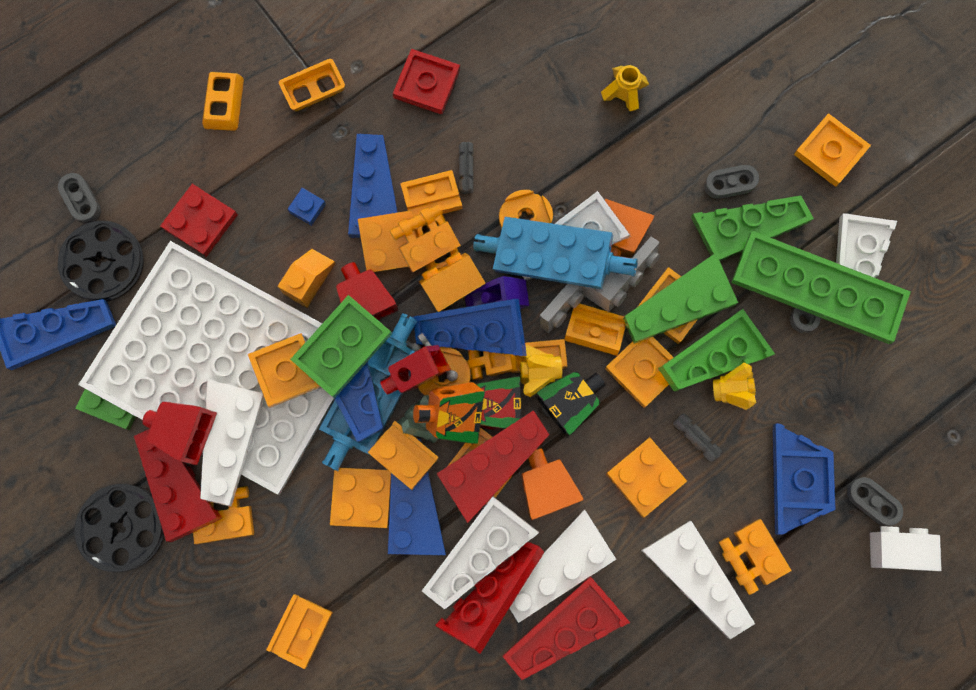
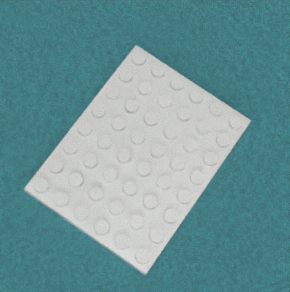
(198, 327)

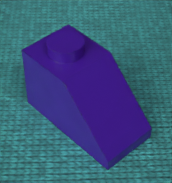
(499, 290)

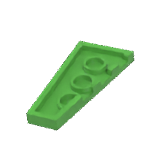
(728, 229)
(687, 299)
(717, 353)

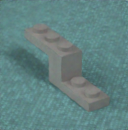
(611, 294)

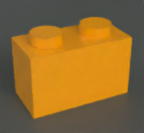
(451, 281)

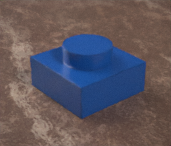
(306, 206)

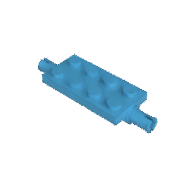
(554, 253)
(335, 424)

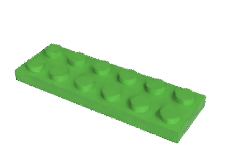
(821, 287)

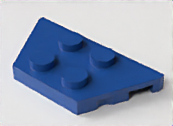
(801, 480)

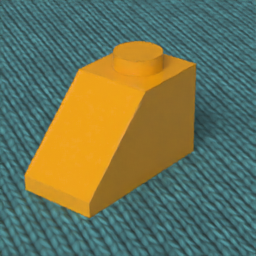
(306, 277)

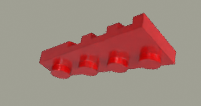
(488, 467)
(174, 492)
(487, 604)
(571, 625)

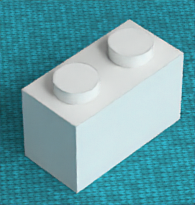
(905, 550)

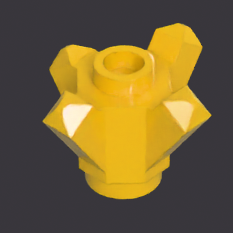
(626, 86)
(538, 370)
(736, 387)

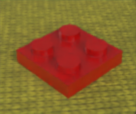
(426, 81)
(199, 220)

